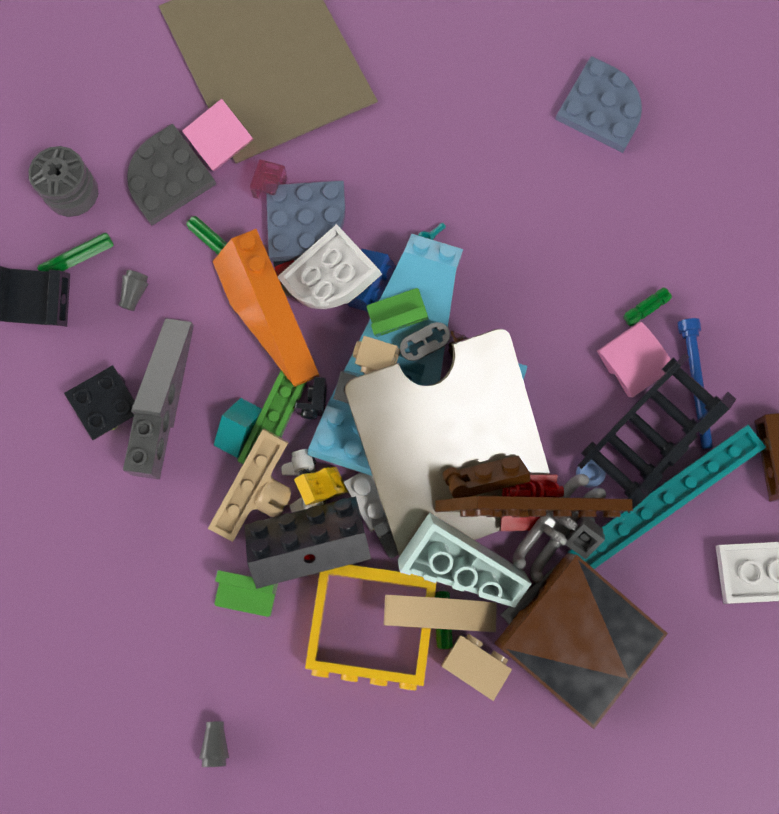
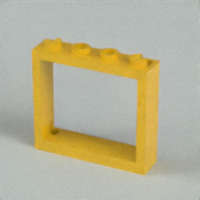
(350, 672)

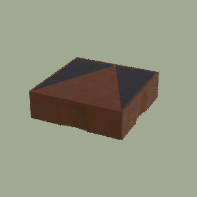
(581, 639)

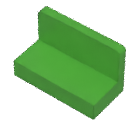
(397, 312)
(240, 594)

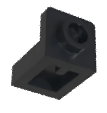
(317, 395)

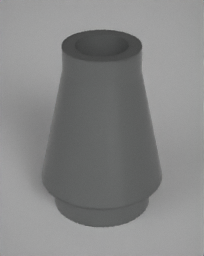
(132, 289)
(214, 745)

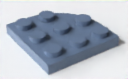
(603, 105)
(301, 216)

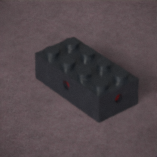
(305, 542)

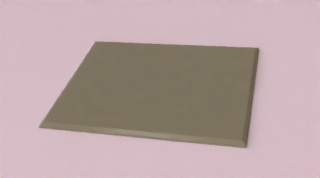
(271, 63)

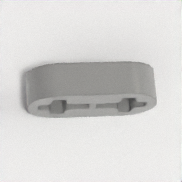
(422, 335)

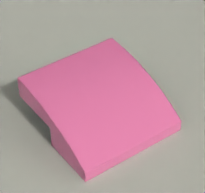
(217, 135)
(635, 359)

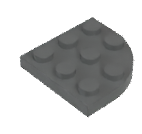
(166, 175)

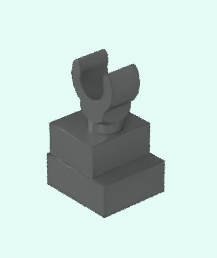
(585, 537)

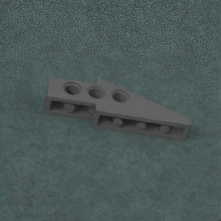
(158, 400)

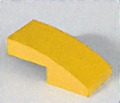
(320, 485)

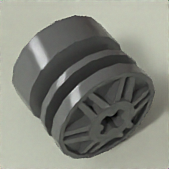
(63, 181)

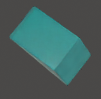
(236, 427)

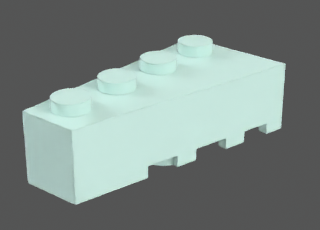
(457, 560)

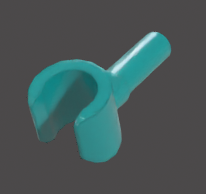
(431, 235)

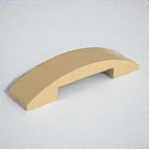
(440, 613)

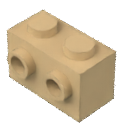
(374, 354)
(477, 667)

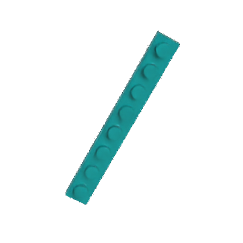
(675, 494)

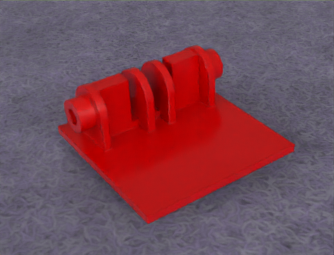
(539, 486)

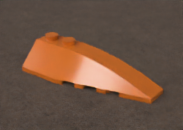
(263, 306)

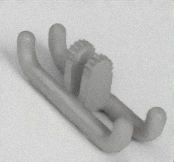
(555, 527)

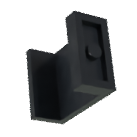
(34, 296)

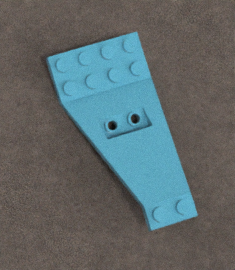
(432, 270)

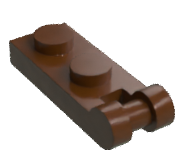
(486, 477)

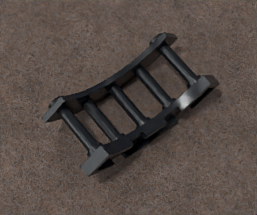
(670, 452)

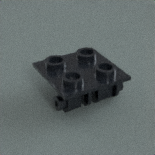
(102, 402)

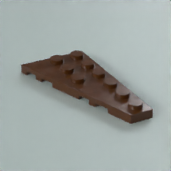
(532, 506)

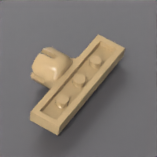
(253, 488)

